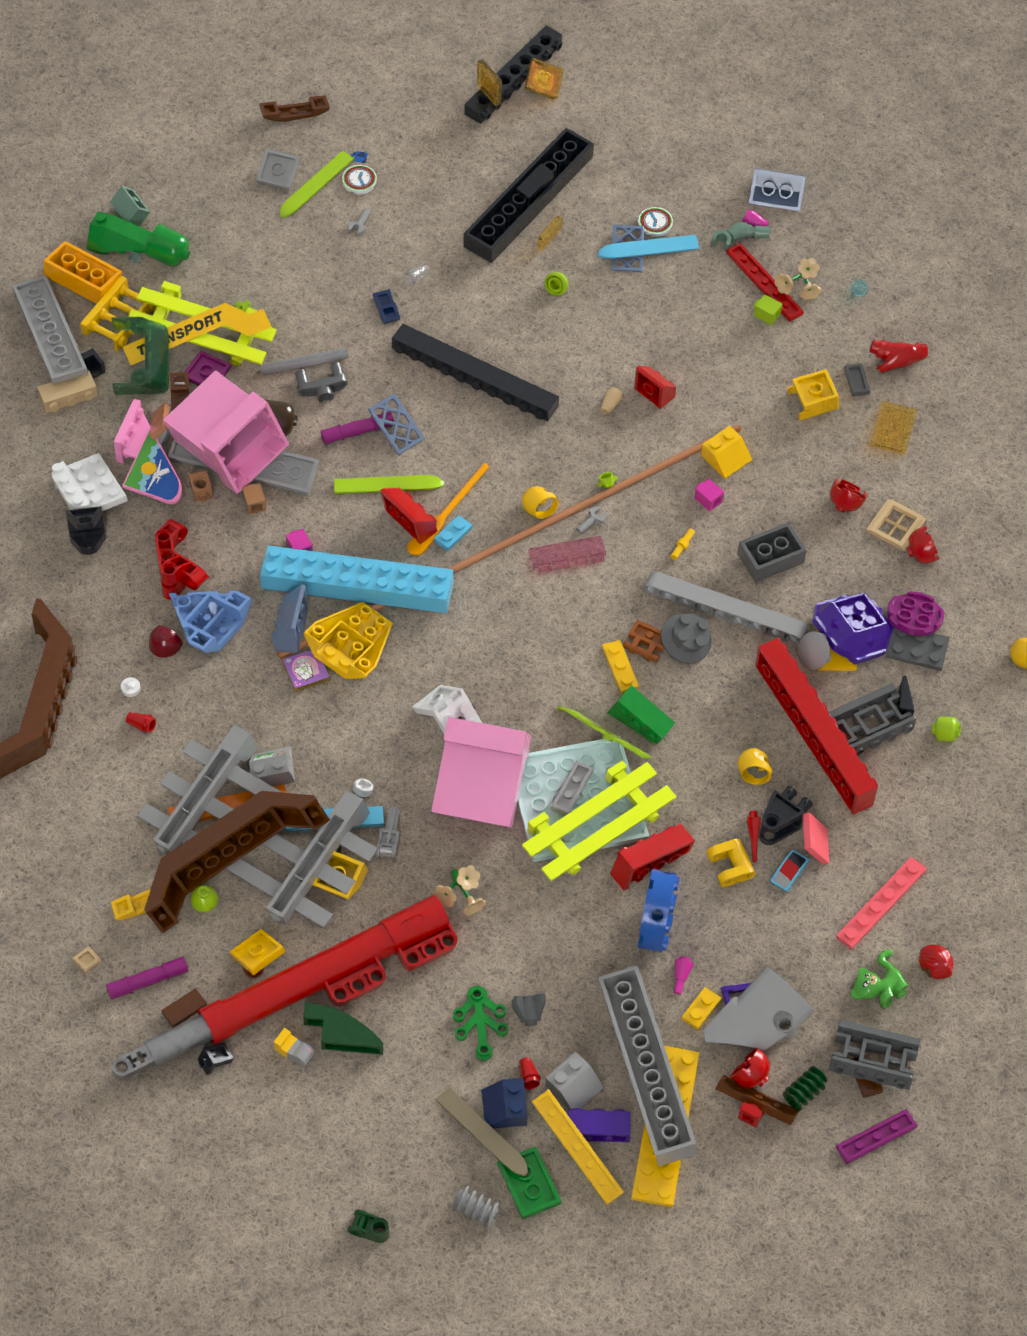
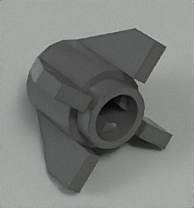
(529, 1008)

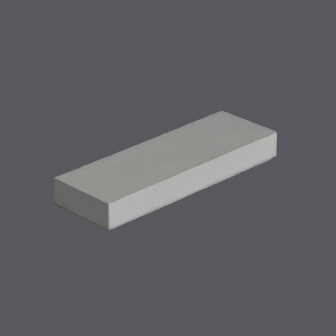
(572, 788)

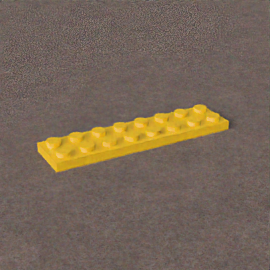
(656, 1183)

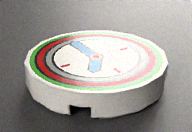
(359, 179)
(655, 221)

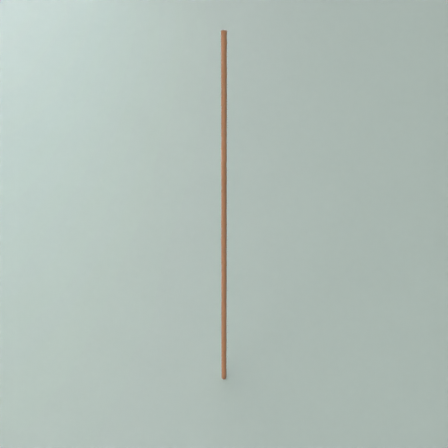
(533, 529)

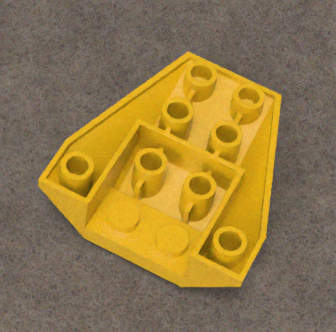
(350, 640)

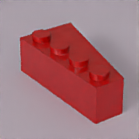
(649, 854)

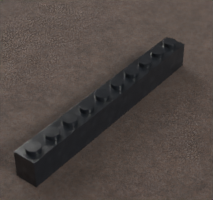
(475, 372)

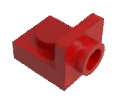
(750, 1114)

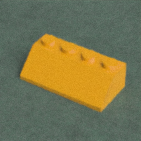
(80, 272)

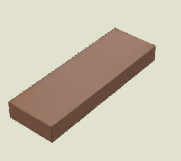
(157, 423)

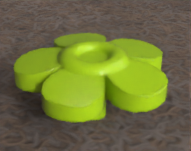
(244, 306)

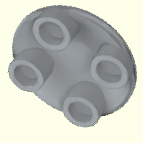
(814, 650)

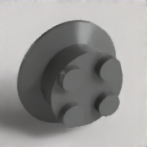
(686, 637)

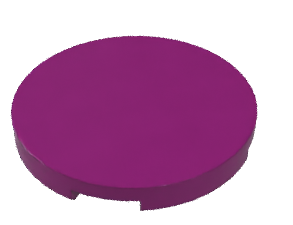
(915, 613)

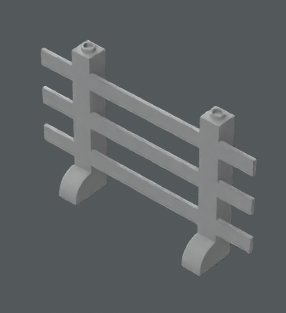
(308, 864)

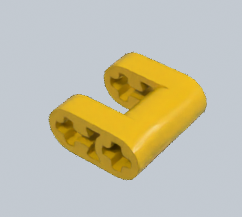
(736, 852)

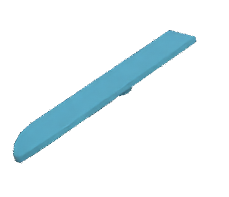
(649, 247)

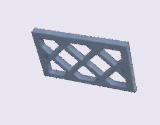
(628, 229)
(401, 410)

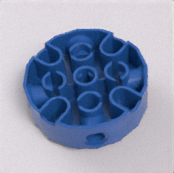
(656, 915)

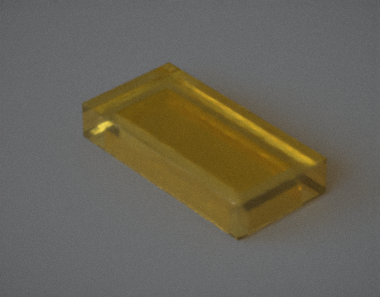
(550, 233)

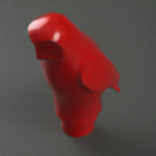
(897, 354)

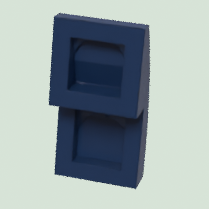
(386, 306)

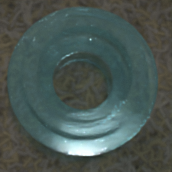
(859, 284)

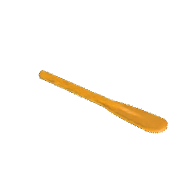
(417, 549)

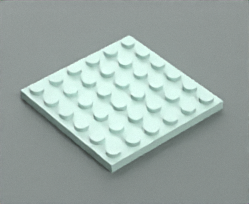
(545, 775)

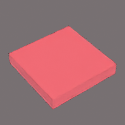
(815, 838)

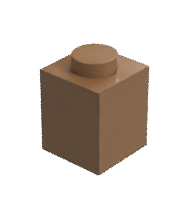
(254, 498)

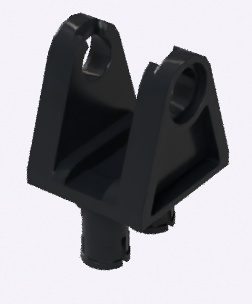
(86, 529)
(783, 816)

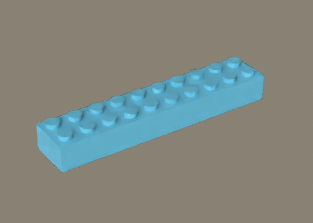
(357, 579)

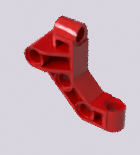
(174, 569)

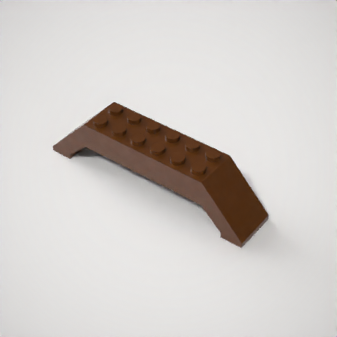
(46, 694)
(225, 844)

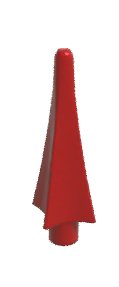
(753, 825)

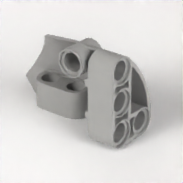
(760, 1014)

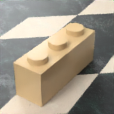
(67, 392)

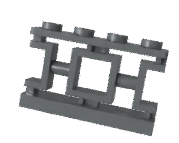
(867, 706)
(877, 1041)

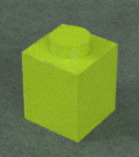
(767, 309)

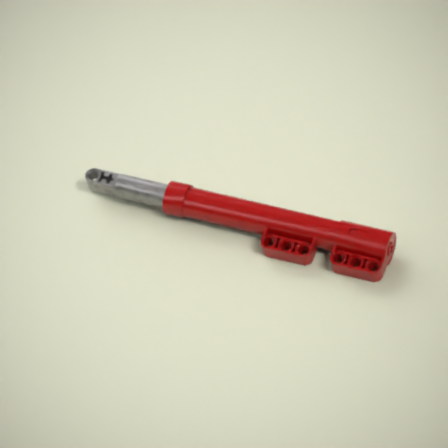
(333, 970)

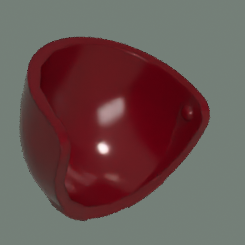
(164, 642)

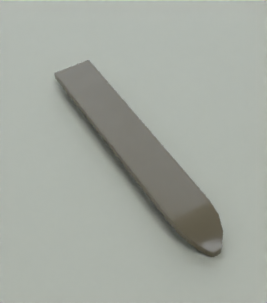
(483, 1132)

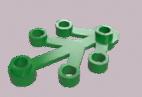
(480, 1019)

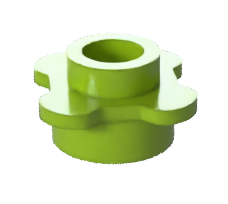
(607, 480)

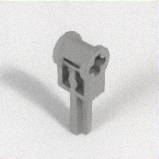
(389, 837)

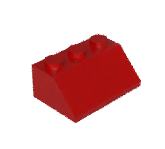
(408, 514)

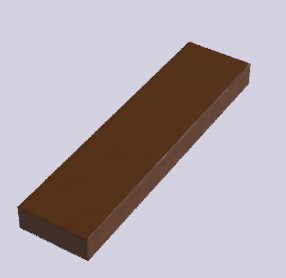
(764, 1102)

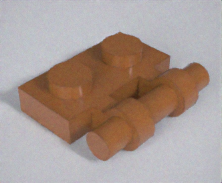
(647, 636)

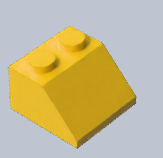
(726, 452)
(350, 867)

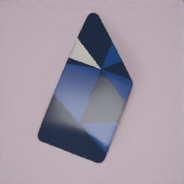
(359, 156)

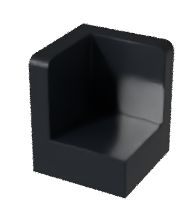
(93, 363)

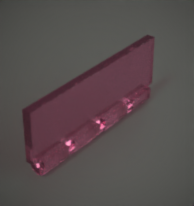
(562, 553)

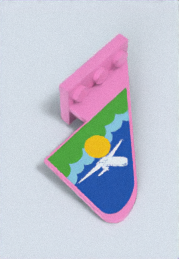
(151, 470)

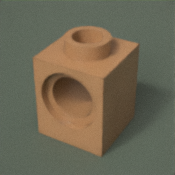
(200, 486)

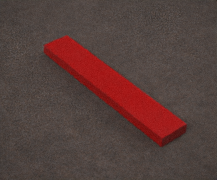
(763, 280)

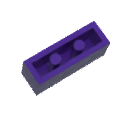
(602, 1125)

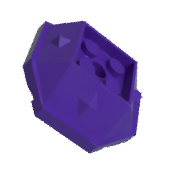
(853, 627)

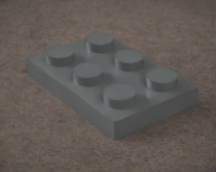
(923, 651)

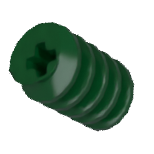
(804, 1087)

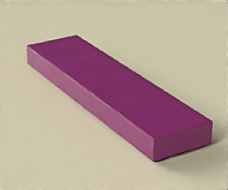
(876, 1136)

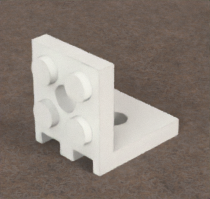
(446, 703)

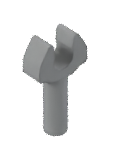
(359, 224)
(593, 519)

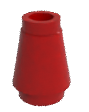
(142, 722)
(529, 1074)

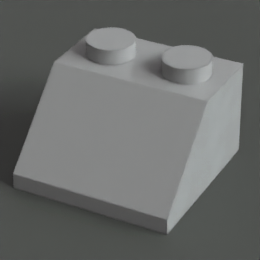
(574, 1082)

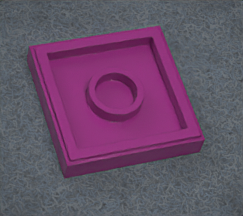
(204, 366)

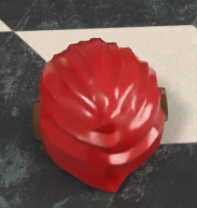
(936, 961)

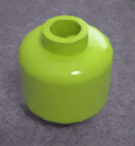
(946, 729)

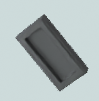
(857, 379)

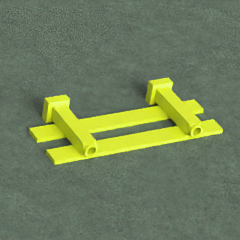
(170, 300)
(623, 785)

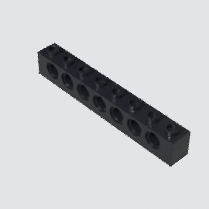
(515, 73)

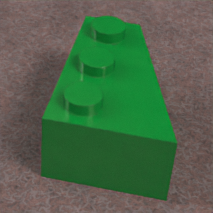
(641, 715)

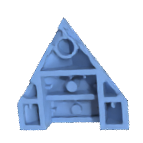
(211, 617)

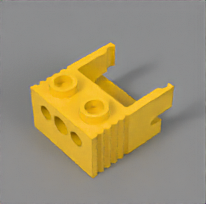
(815, 393)

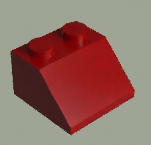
(654, 386)

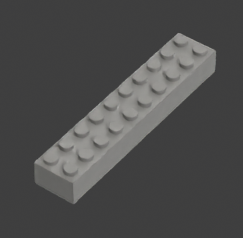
(648, 1066)

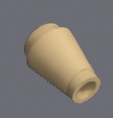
(611, 400)

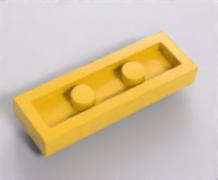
(620, 665)

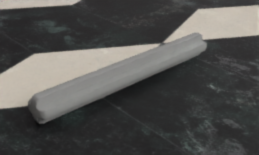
(304, 361)

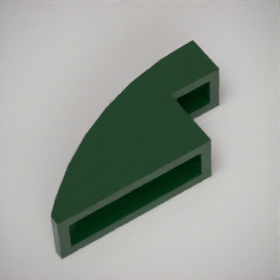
(341, 1030)

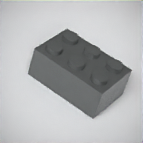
(771, 552)

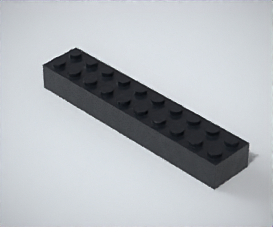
(514, 211)

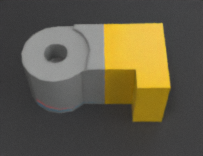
(293, 1048)

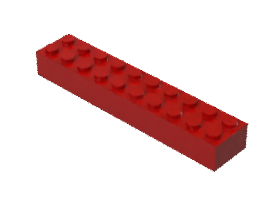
(816, 726)

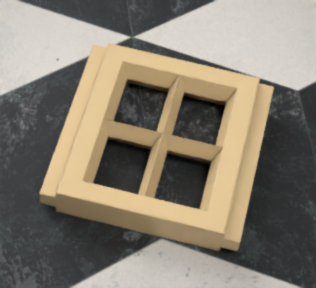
(882, 515)

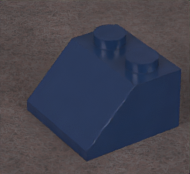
(505, 1103)

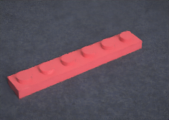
(881, 903)

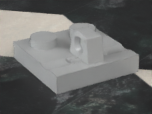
(278, 169)

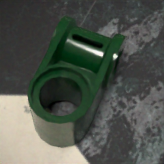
(366, 1224)

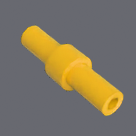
(682, 544)

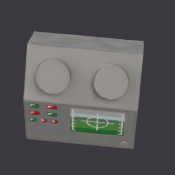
(273, 766)

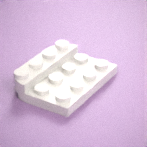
(87, 484)

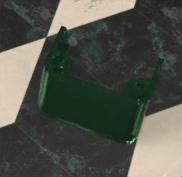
(155, 375)

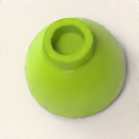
(556, 283)
(204, 898)

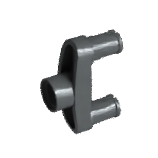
(323, 387)

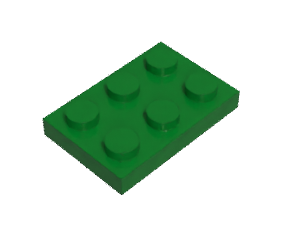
(535, 1190)

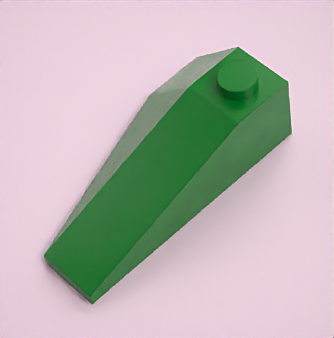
(113, 234)

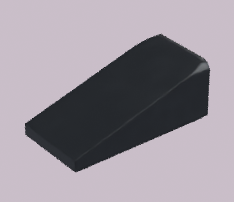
(536, 181)
(905, 701)

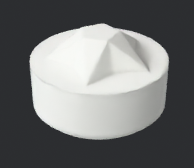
(130, 687)
(363, 787)

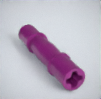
(353, 428)
(147, 978)

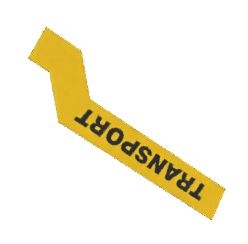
(202, 323)

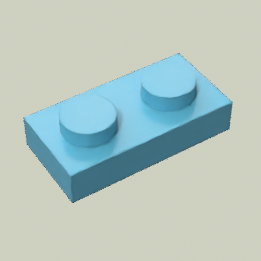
(453, 533)

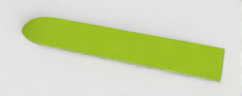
(315, 184)
(375, 484)
(606, 734)

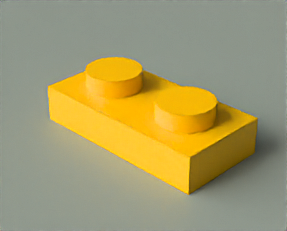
(701, 1008)

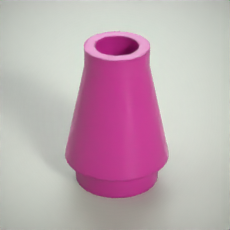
(753, 218)

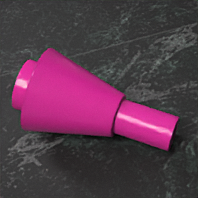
(682, 970)

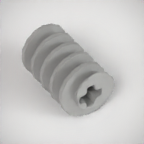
(476, 1207)

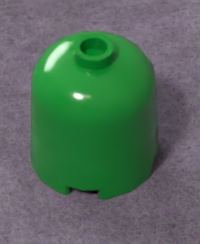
(168, 246)

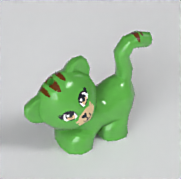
(869, 985)

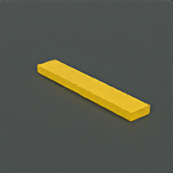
(577, 1147)

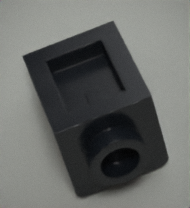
(214, 1056)

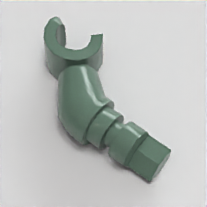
(738, 231)

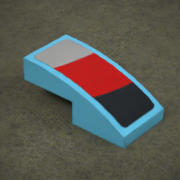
(789, 870)

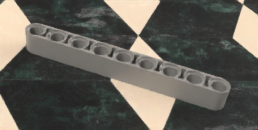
(727, 607)

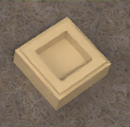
(87, 959)

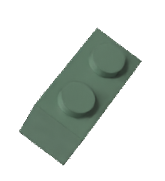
(129, 206)

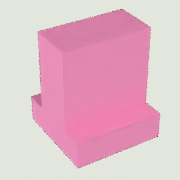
(227, 430)
(481, 772)

